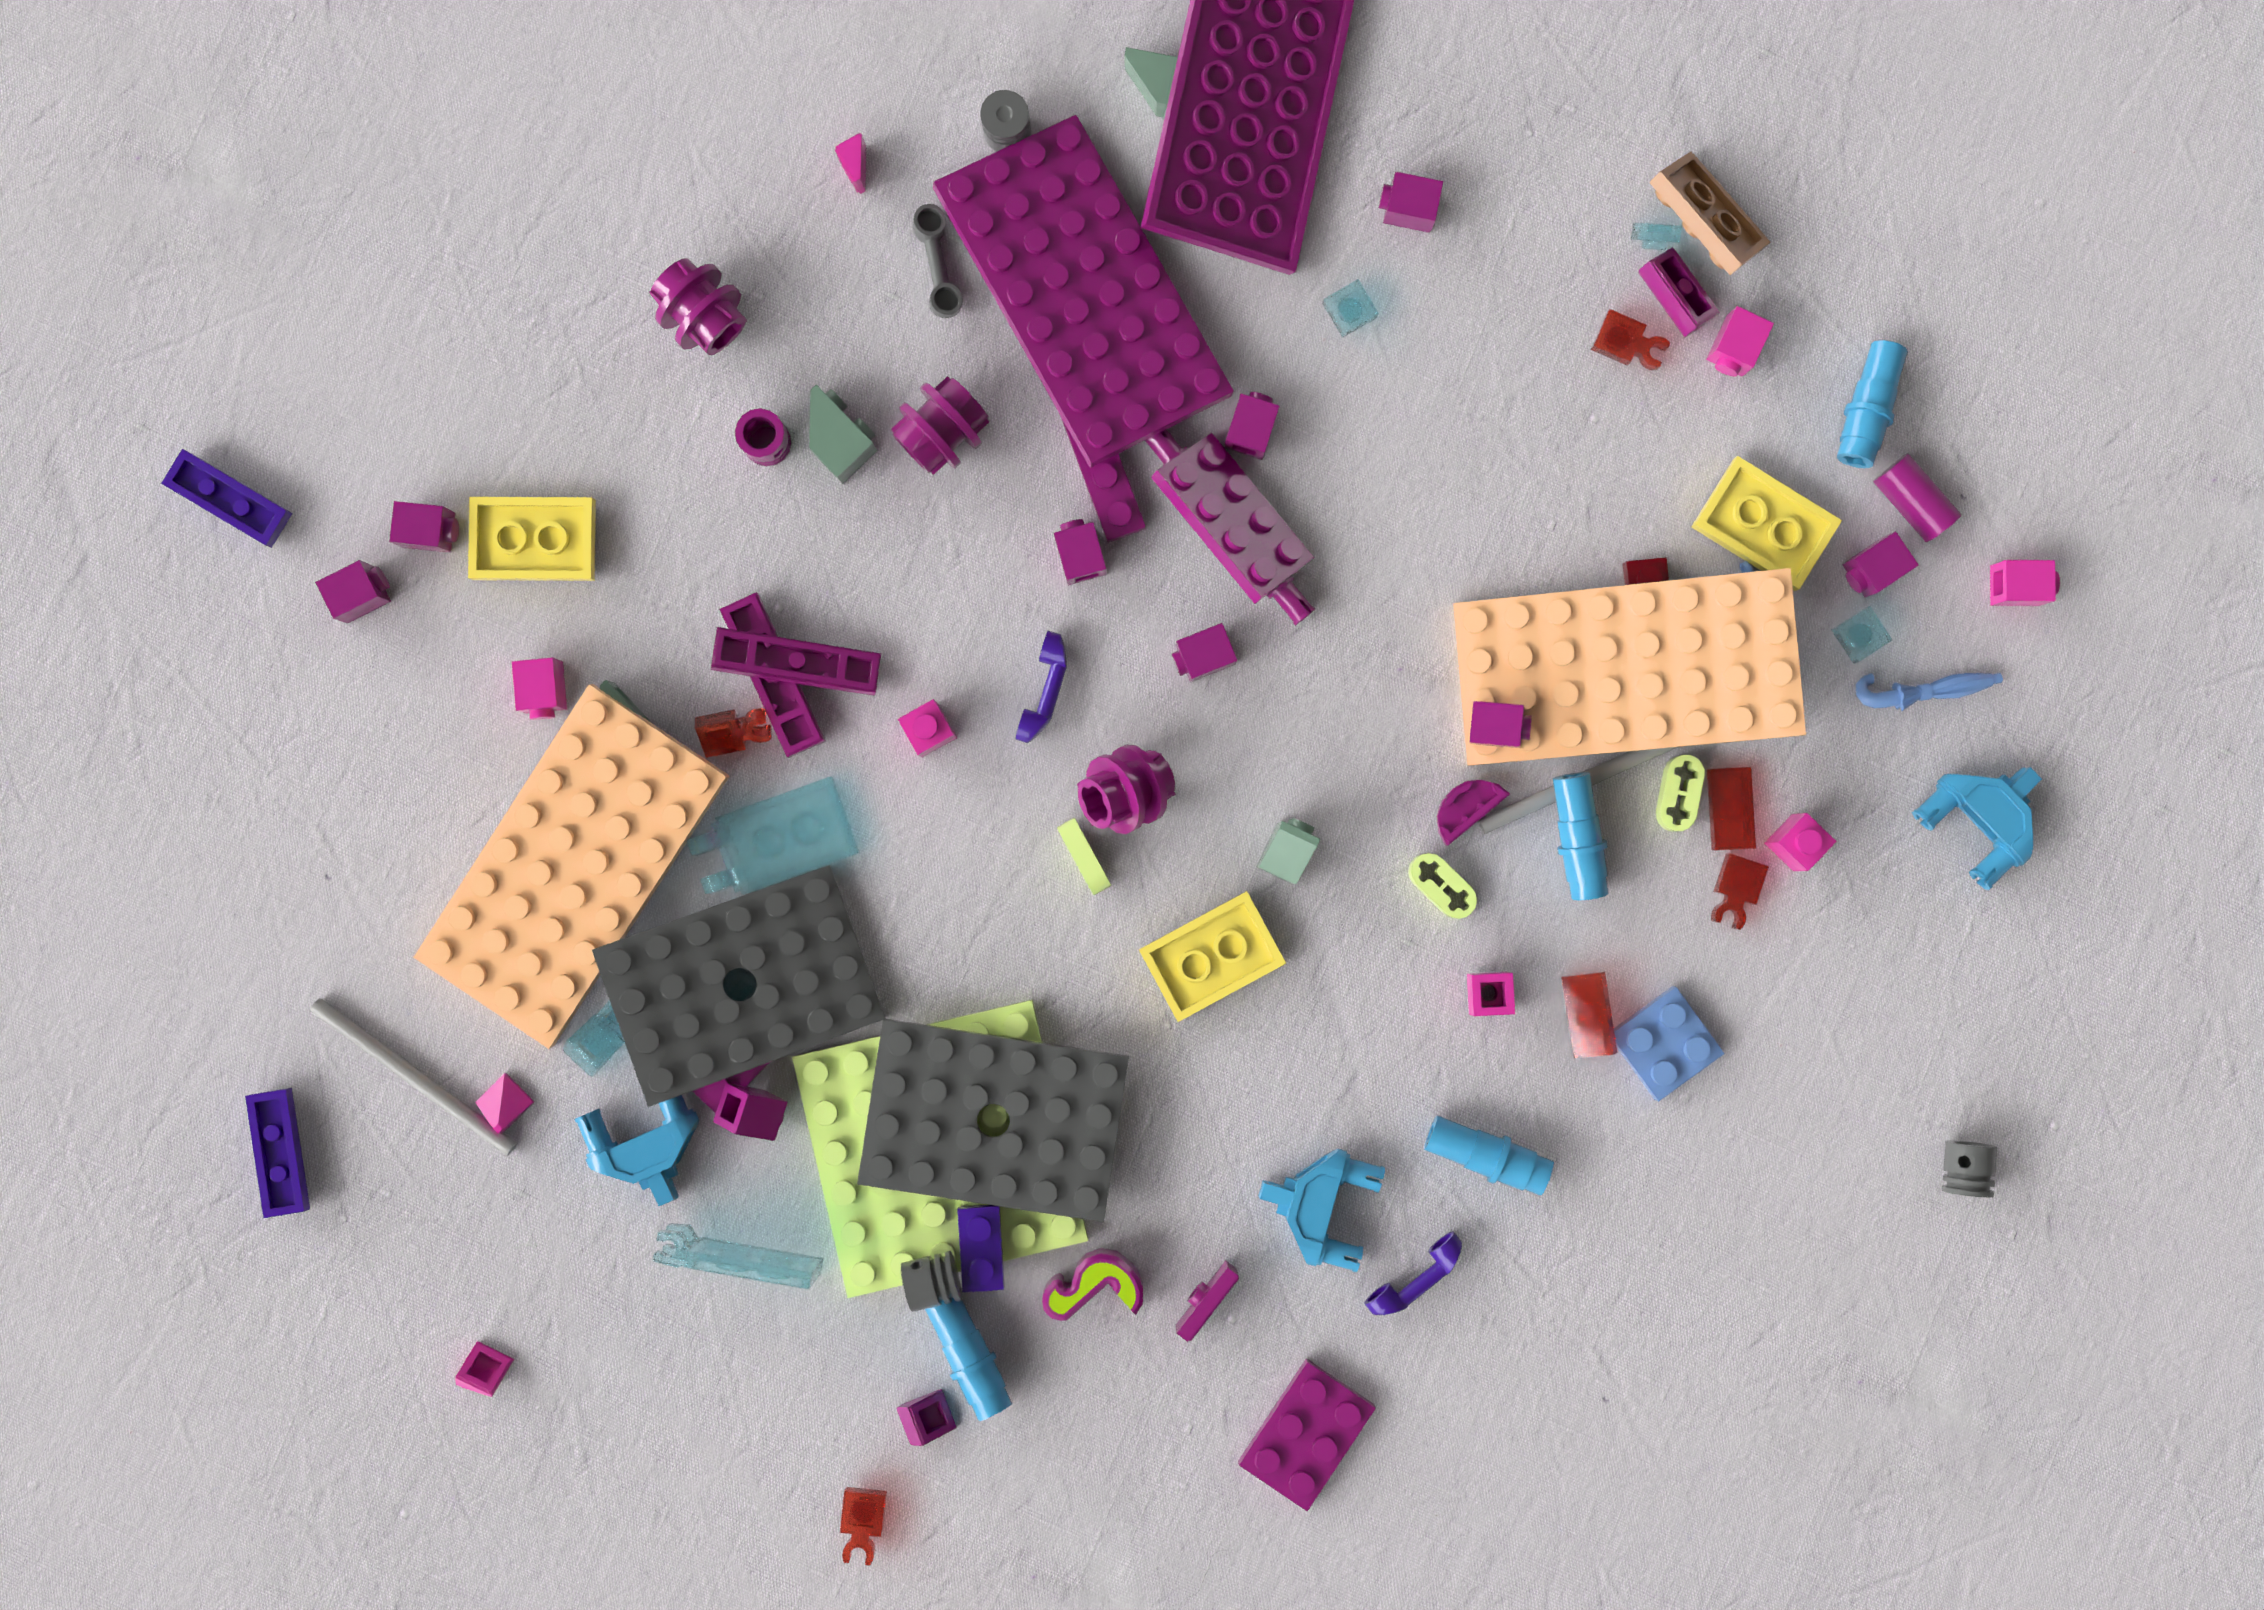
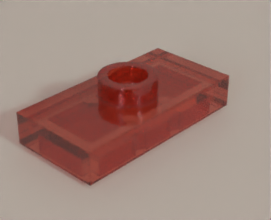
(1731, 808)
(1589, 1015)

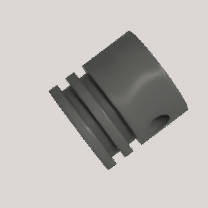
(1004, 119)
(1969, 1177)
(931, 1281)

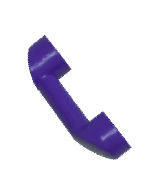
(1033, 722)
(1445, 1253)

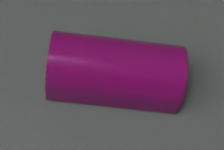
(1678, 291)
(1917, 498)

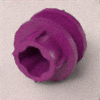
(691, 299)
(940, 425)
(1126, 789)

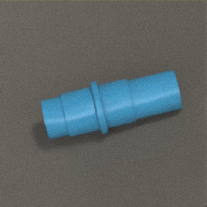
(1872, 405)
(1580, 837)
(1489, 1155)
(969, 1359)

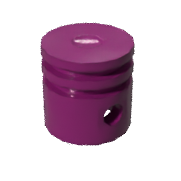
(763, 437)

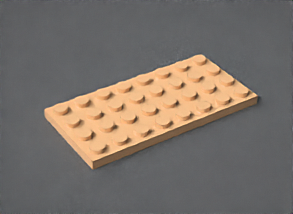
(1636, 665)
(571, 865)

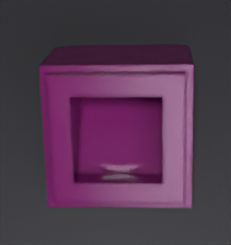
(926, 1418)

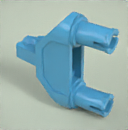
(1996, 808)
(645, 1158)
(1309, 1203)

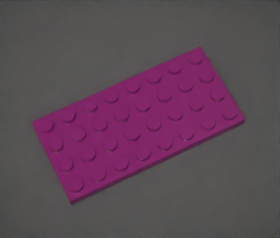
(1247, 126)
(1082, 290)

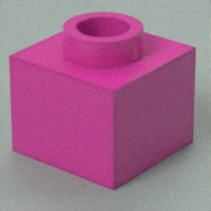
(1503, 1000)

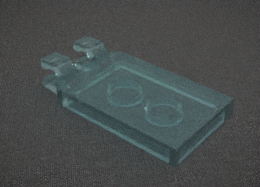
(778, 838)
(735, 1258)

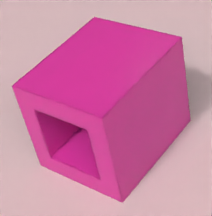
(1739, 342)
(2023, 583)
(539, 687)
(927, 728)
(1800, 842)

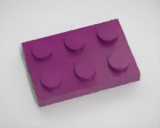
(1306, 1435)

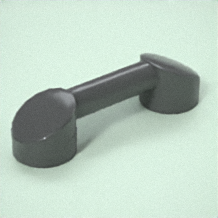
(929, 228)

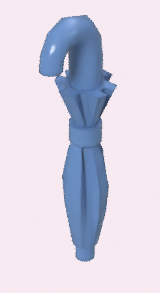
(1946, 688)

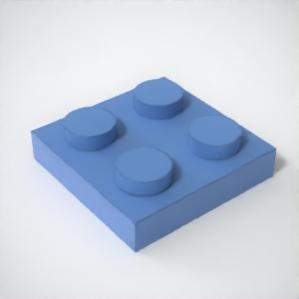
(1666, 1043)

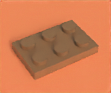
(1709, 213)

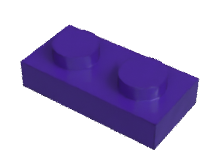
(981, 1248)

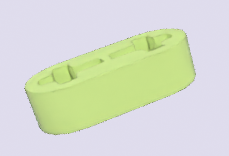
(1689, 795)
(1084, 856)
(1449, 878)

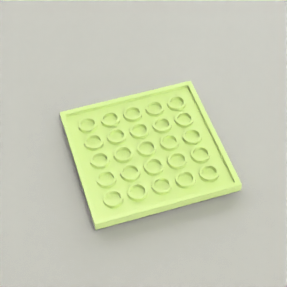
(885, 1227)

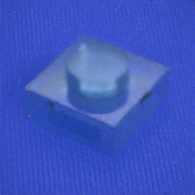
(1656, 235)
(1350, 308)
(1861, 634)

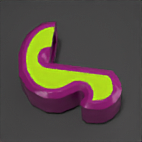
(1090, 1276)

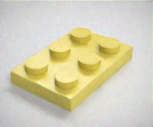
(1766, 522)
(532, 538)
(1212, 956)

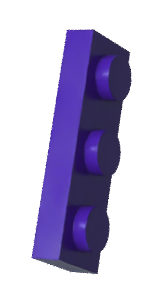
(226, 498)
(277, 1152)

